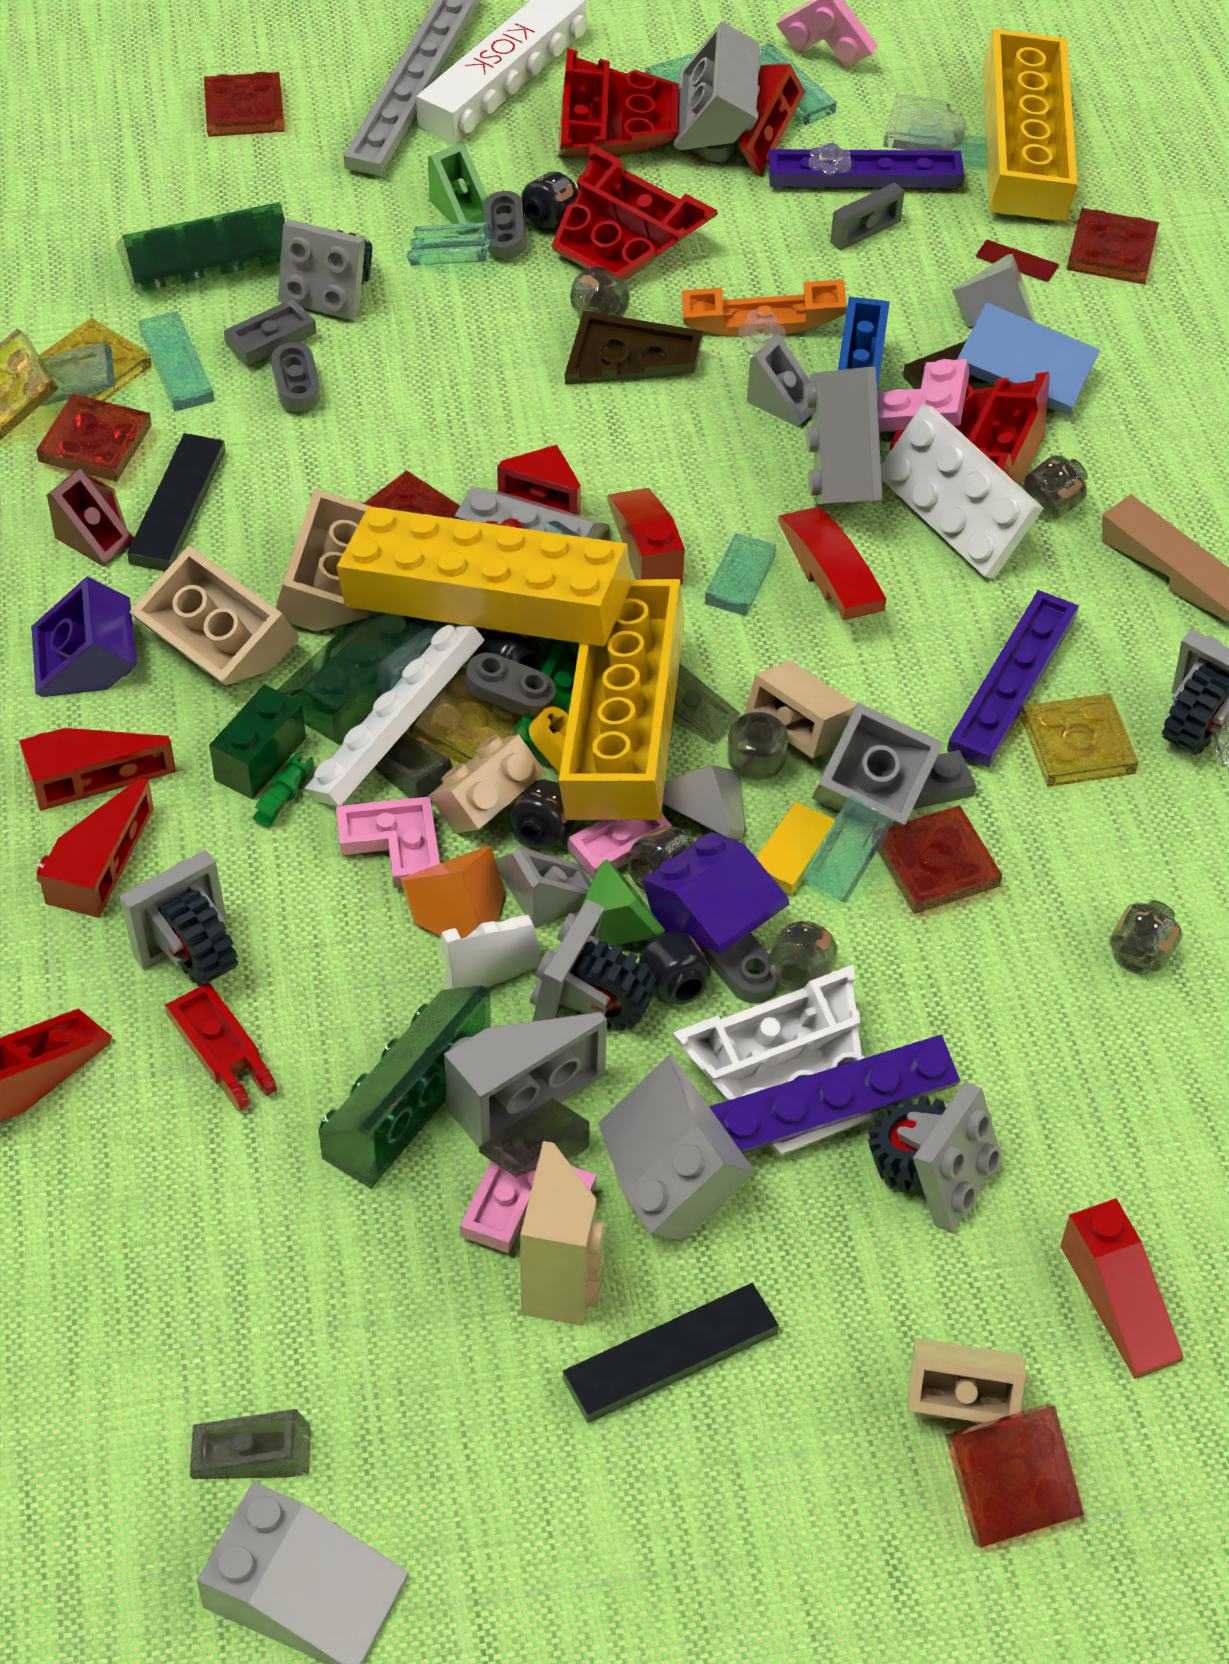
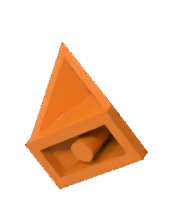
(456, 893)

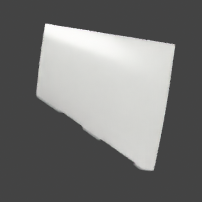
(490, 953)

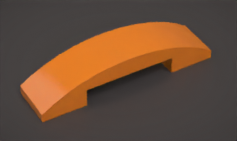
(817, 306)

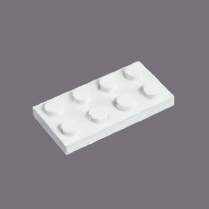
(959, 491)

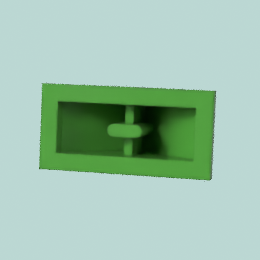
(456, 185)
(625, 912)

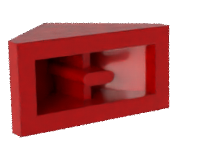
(541, 478)

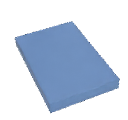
(1018, 348)

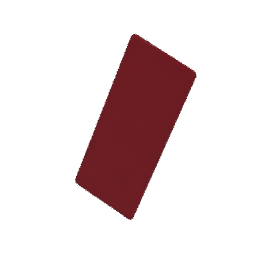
(1026, 263)

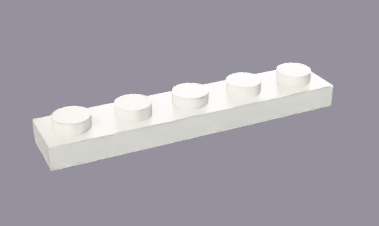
(393, 714)

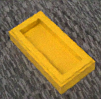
(794, 845)

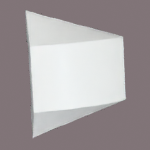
(781, 1043)

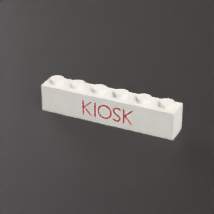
(499, 66)

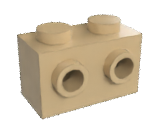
(805, 705)
(487, 783)
(964, 1382)

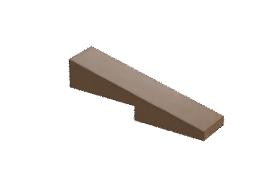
(1157, 543)

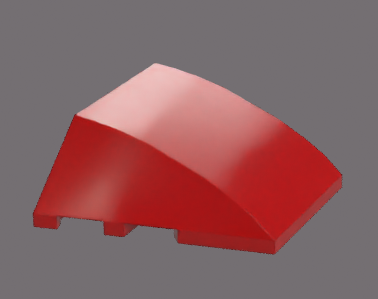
(614, 109)
(623, 219)
(1005, 422)

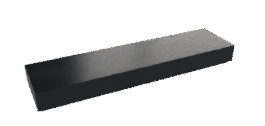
(176, 502)
(670, 1352)

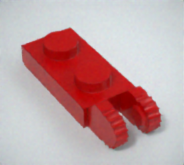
(219, 1042)

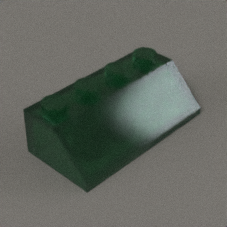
(202, 246)
(342, 677)
(403, 1088)

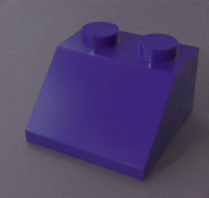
(83, 641)
(714, 892)

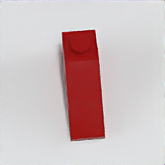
(776, 104)
(650, 534)
(87, 762)
(95, 851)
(43, 1057)
(1121, 1286)

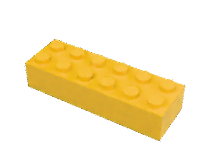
(1029, 125)
(485, 575)
(625, 710)

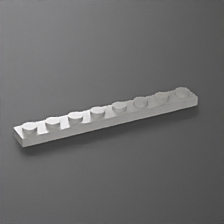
(416, 70)

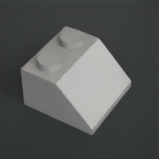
(878, 764)

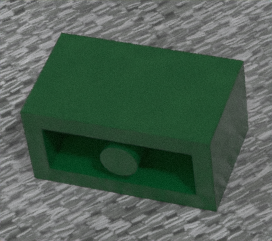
(257, 741)

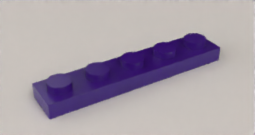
(870, 169)
(1013, 678)
(837, 1094)

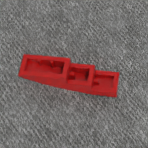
(832, 562)

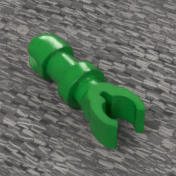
(283, 789)

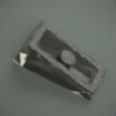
(701, 708)
(414, 767)
(520, 1145)
(252, 1447)

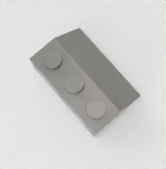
(718, 90)
(843, 436)
(491, 505)

